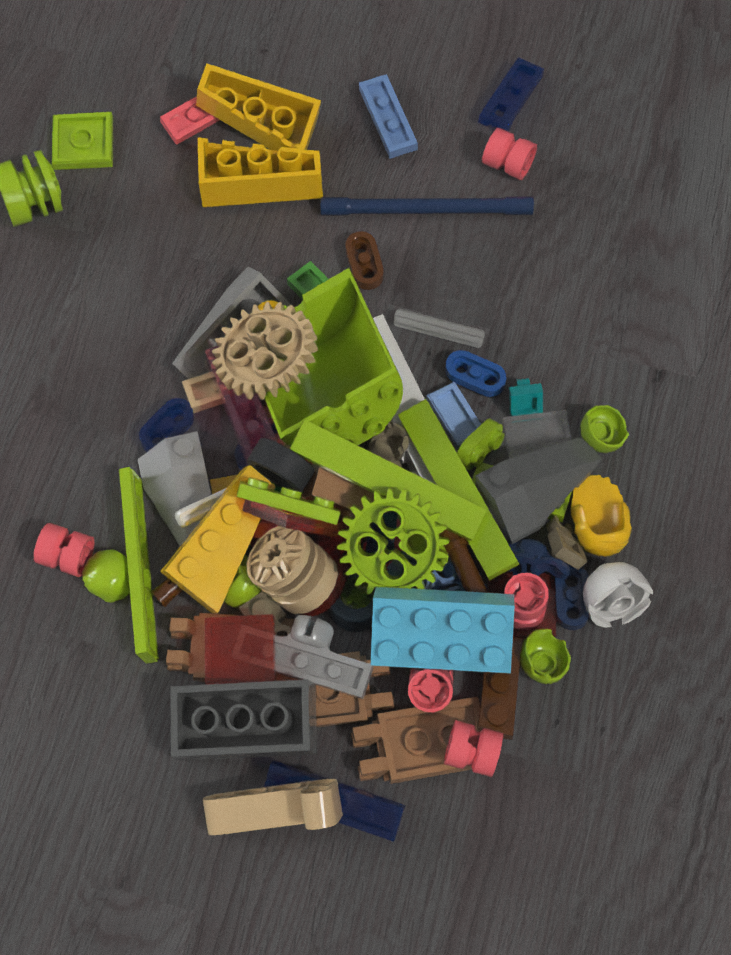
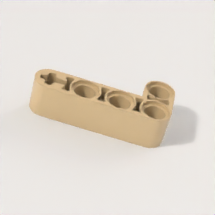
(307, 803)

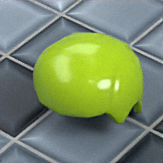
(604, 429)
(107, 575)
(242, 587)
(544, 657)

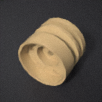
(292, 569)

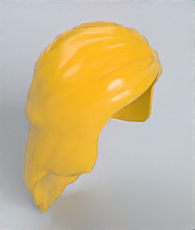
(600, 516)

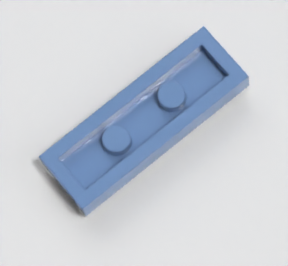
(388, 116)

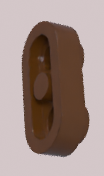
(365, 262)

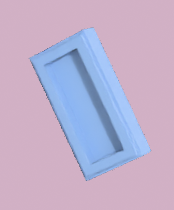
(453, 413)

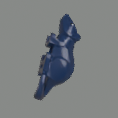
(534, 559)

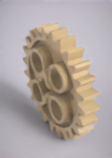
(257, 363)

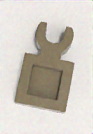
(564, 545)
(263, 605)

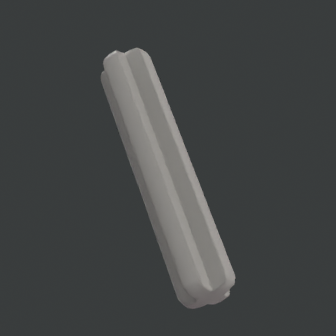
(439, 328)

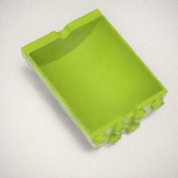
(353, 381)

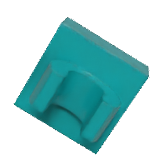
(525, 398)

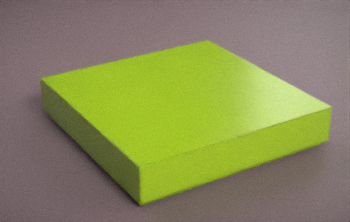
(82, 140)

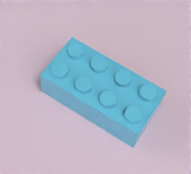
(442, 629)

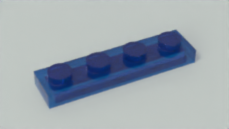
(359, 808)

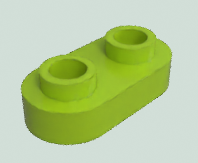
(480, 443)

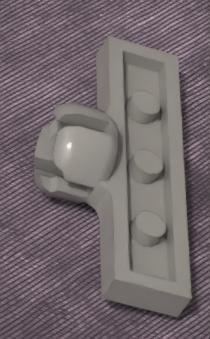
(308, 656)

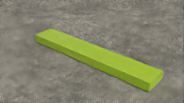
(377, 473)
(451, 475)
(138, 566)

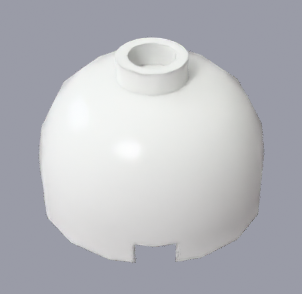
(615, 593)

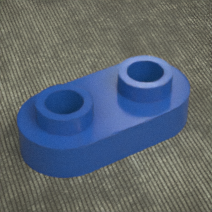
(477, 372)

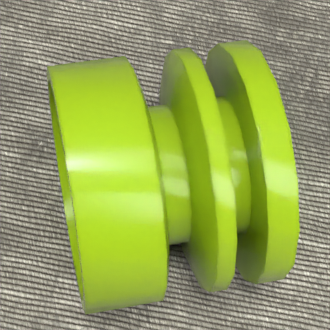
(29, 188)

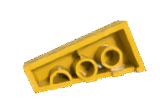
(258, 108)
(256, 174)
(215, 548)

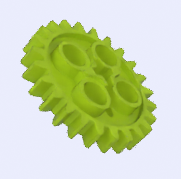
(414, 520)

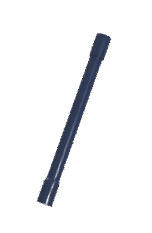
(509, 205)

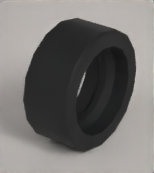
(280, 465)

